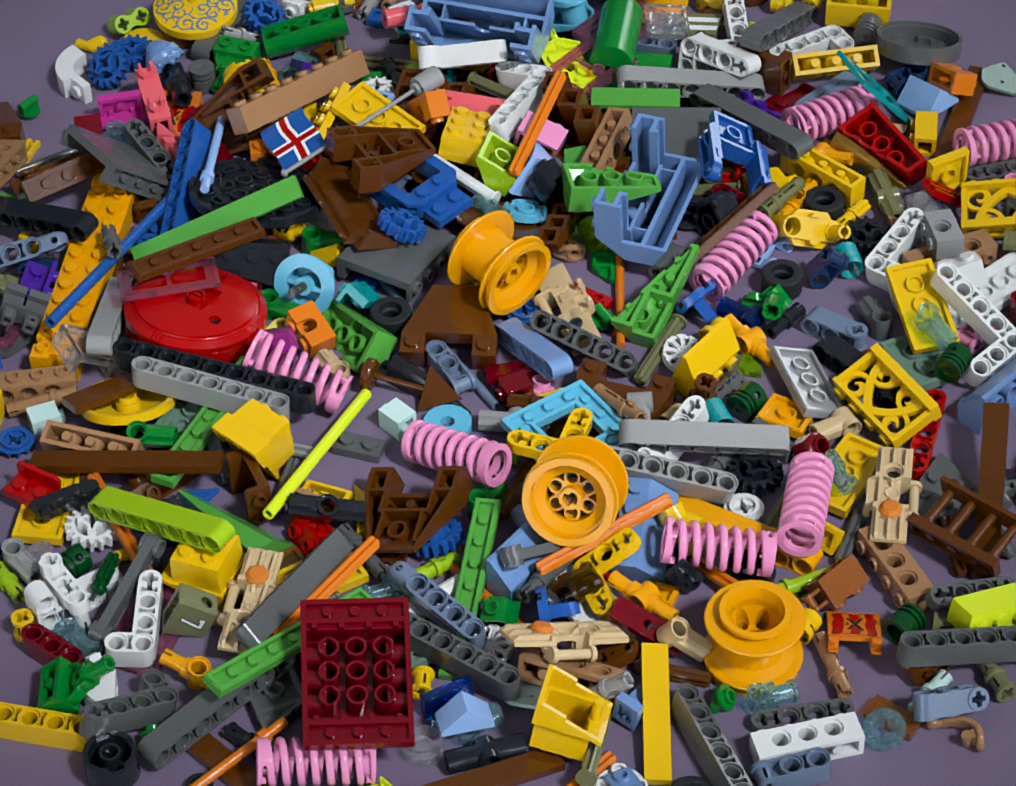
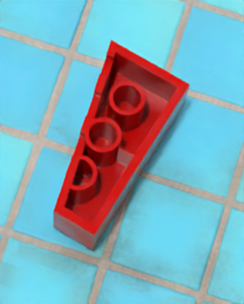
(885, 141)

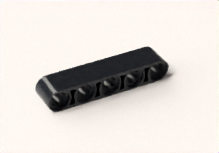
(840, 355)

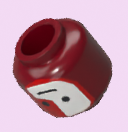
(811, 442)

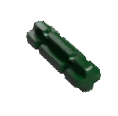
(105, 573)

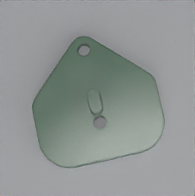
(999, 78)

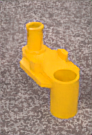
(809, 228)

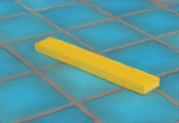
(656, 714)

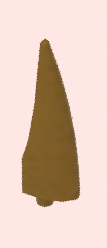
(862, 158)

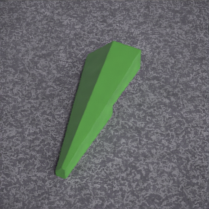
(650, 312)
(249, 534)

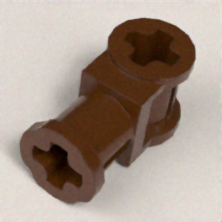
(704, 385)

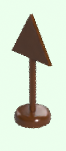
(434, 392)

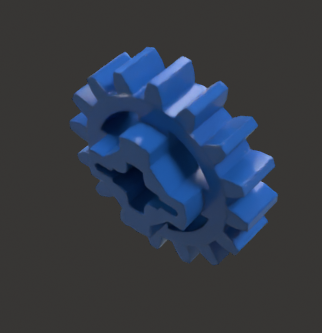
(263, 14)
(135, 48)
(108, 66)
(402, 225)
(443, 540)

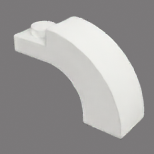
(68, 69)

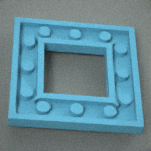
(560, 404)

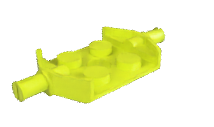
(557, 48)

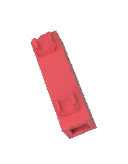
(153, 97)
(473, 102)

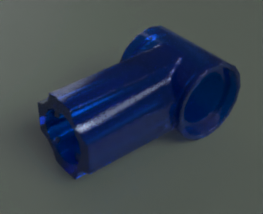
(746, 315)

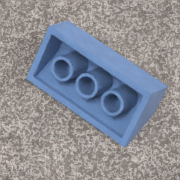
(998, 389)
(645, 562)
(507, 581)

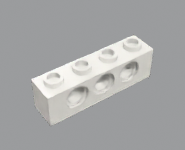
(837, 734)

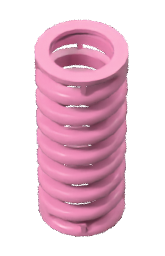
(830, 115)
(973, 136)
(738, 252)
(256, 358)
(450, 447)
(805, 504)
(767, 540)
(364, 763)

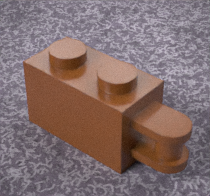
(835, 584)

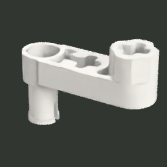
(58, 580)

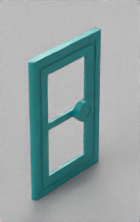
(876, 90)

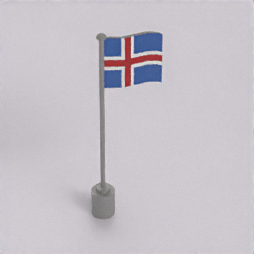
(298, 140)

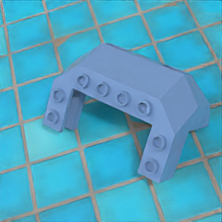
(521, 22)
(625, 223)

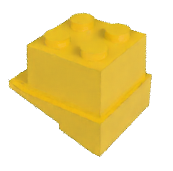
(258, 433)
(205, 569)
(568, 716)

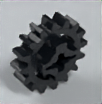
(866, 233)
(757, 473)

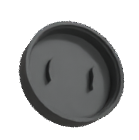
(918, 42)

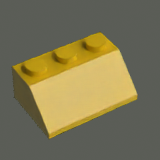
(710, 356)

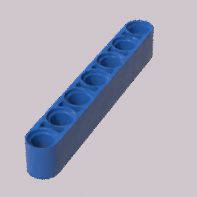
(189, 159)

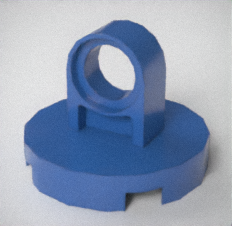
(697, 300)
(554, 610)

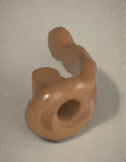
(571, 252)
(972, 736)

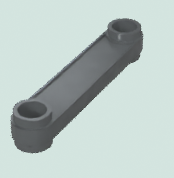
(149, 549)
(514, 555)

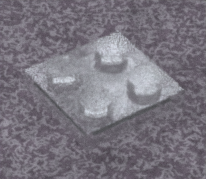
(666, 21)

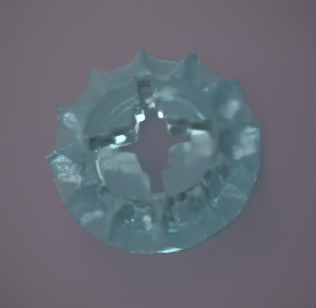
(878, 719)

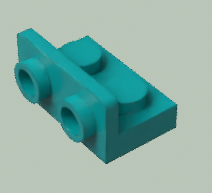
(358, 293)

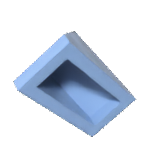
(463, 715)

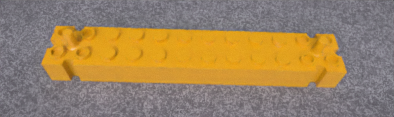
(109, 206)

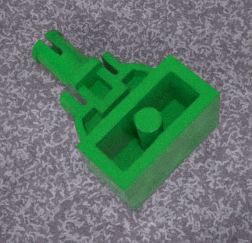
(232, 50)
(67, 683)

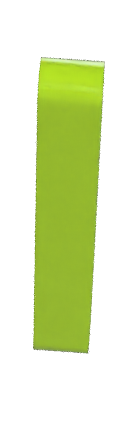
(162, 519)

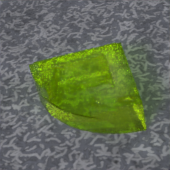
(750, 367)

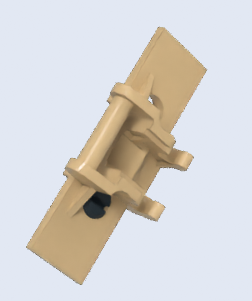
(572, 300)

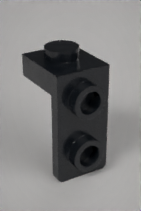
(685, 575)

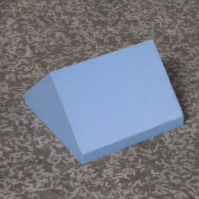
(922, 96)
(519, 187)

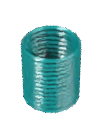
(855, 264)
(718, 411)

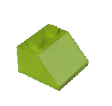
(494, 162)

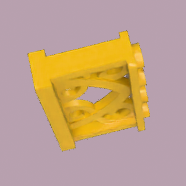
(992, 193)
(886, 366)

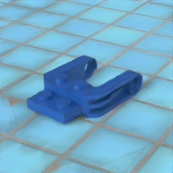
(735, 142)
(434, 199)

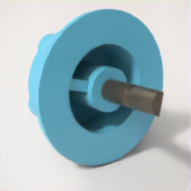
(305, 279)

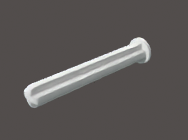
(471, 183)

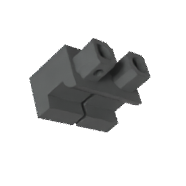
(28, 315)

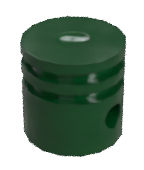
(953, 362)
(744, 402)
(74, 563)
(905, 619)

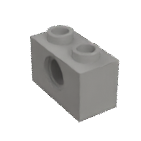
(942, 234)

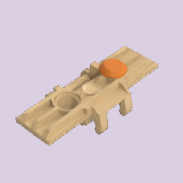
(883, 494)
(255, 583)
(579, 636)

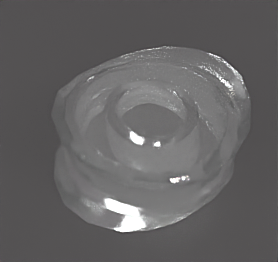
(428, 747)

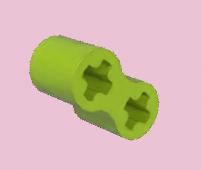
(128, 20)

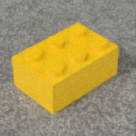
(847, 11)
(464, 135)

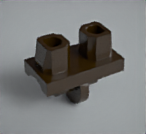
(577, 584)

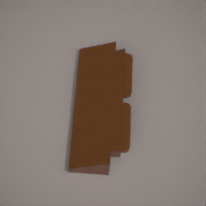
(349, 213)

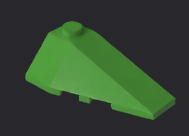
(584, 182)
(358, 336)

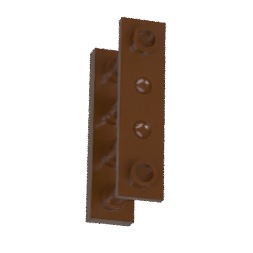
(57, 176)
(966, 549)

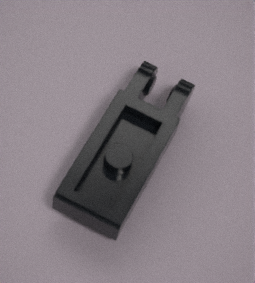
(64, 499)

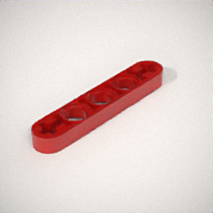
(924, 442)

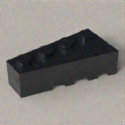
(255, 259)

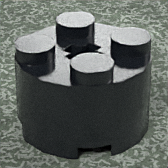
(548, 182)
(713, 209)
(111, 760)

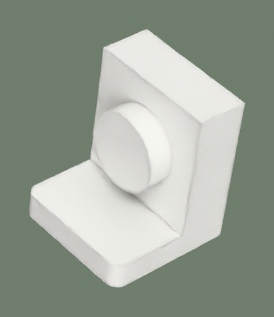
(294, 8)

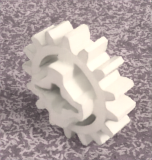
(89, 530)

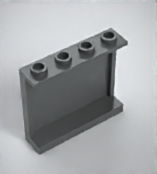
(682, 129)
(124, 164)
(404, 266)

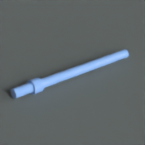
(208, 175)

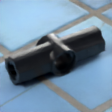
(178, 84)
(310, 507)
(485, 751)

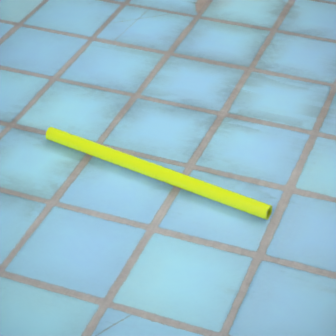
(316, 454)

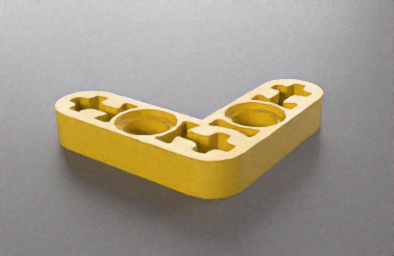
(525, 437)
(604, 593)

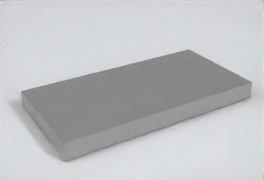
(806, 381)

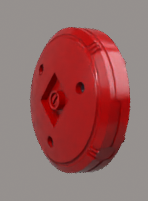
(201, 322)

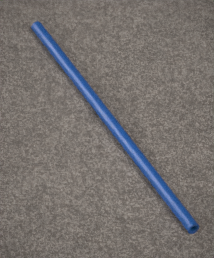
(105, 265)

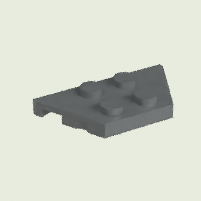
(932, 487)
(278, 700)

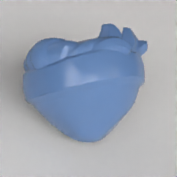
(162, 53)

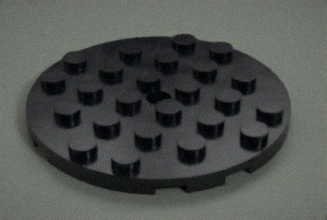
(240, 178)

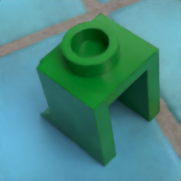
(500, 609)

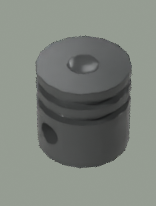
(865, 29)
(202, 75)

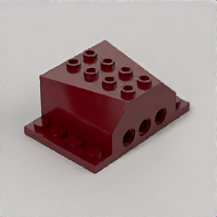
(356, 674)

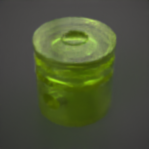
(587, 234)

